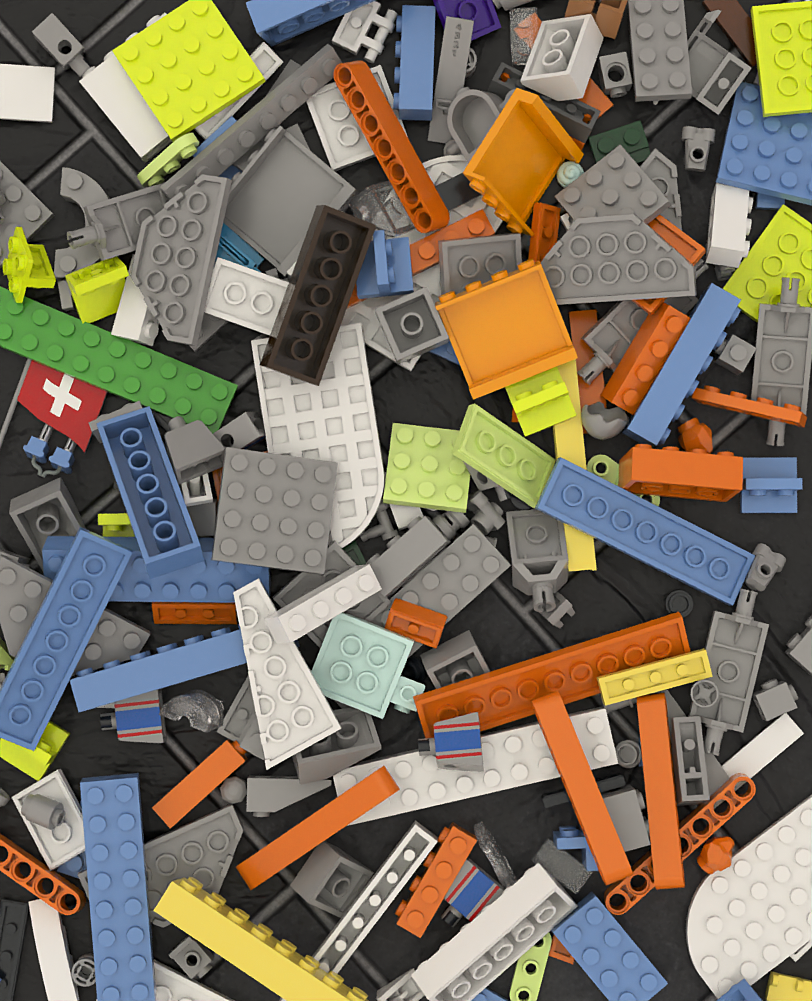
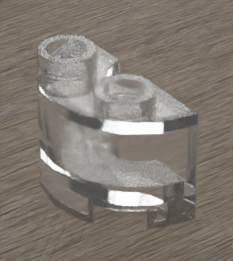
(198, 706)

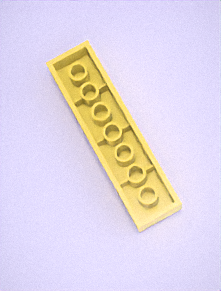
(250, 946)

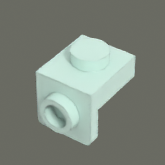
(404, 694)

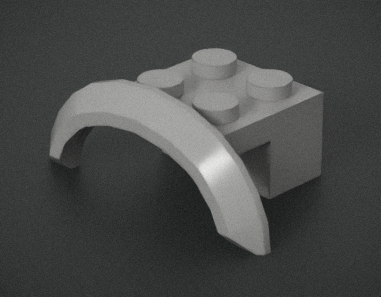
(712, 68)

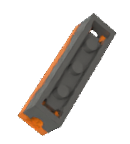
(573, 114)

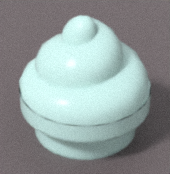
(568, 173)

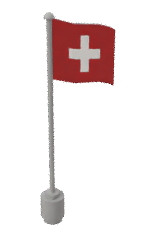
(57, 401)

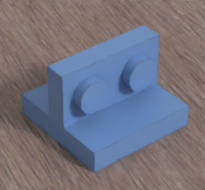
(386, 268)
(770, 485)
(571, 838)

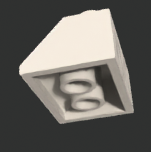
(563, 57)

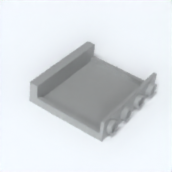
(278, 195)

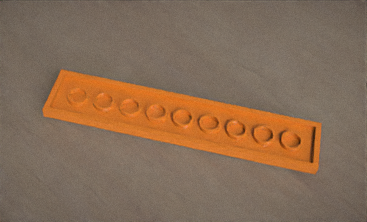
(572, 671)

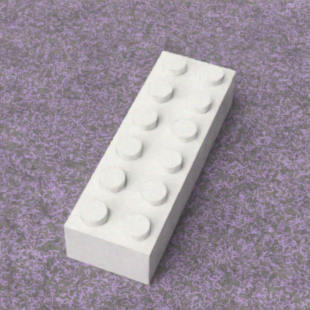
(495, 938)

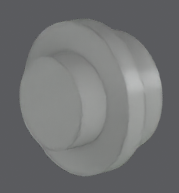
(628, 753)

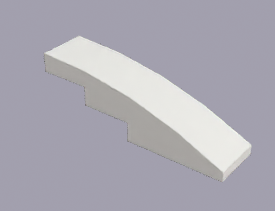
(53, 952)

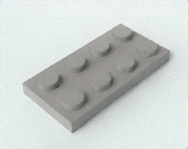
(659, 50)

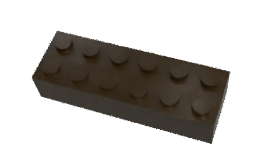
(317, 294)

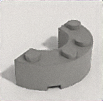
(83, 191)

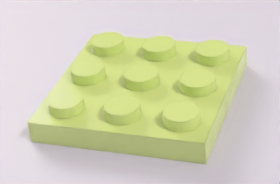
(424, 469)

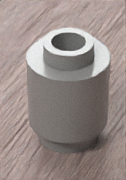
(43, 811)

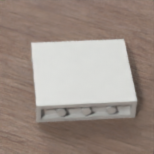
(124, 104)

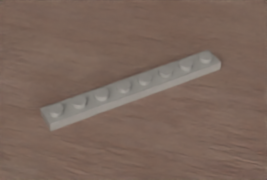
(257, 121)

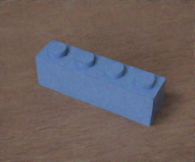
(416, 62)

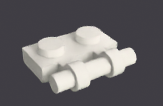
(356, 25)

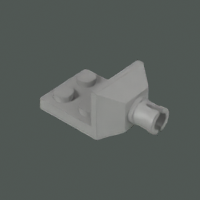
(537, 555)

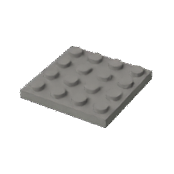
(274, 511)

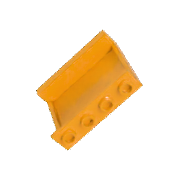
(520, 159)
(506, 328)

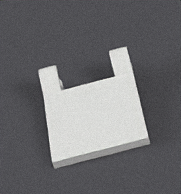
(26, 93)

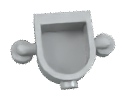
(471, 119)

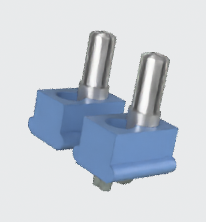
(38, 449)

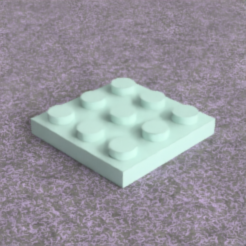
(360, 663)

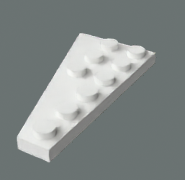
(284, 691)

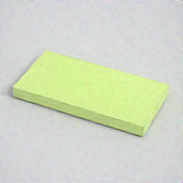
(503, 455)

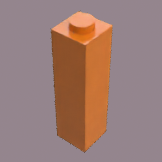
(200, 782)

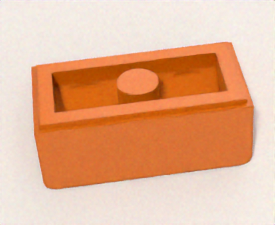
(416, 622)

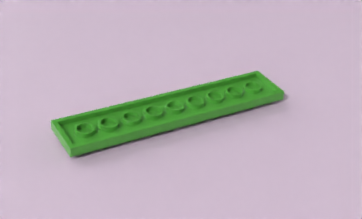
(113, 362)

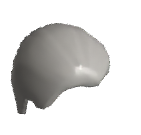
(603, 422)

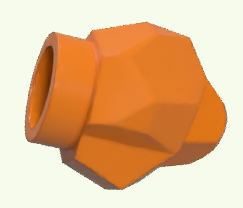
(695, 436)
(716, 854)

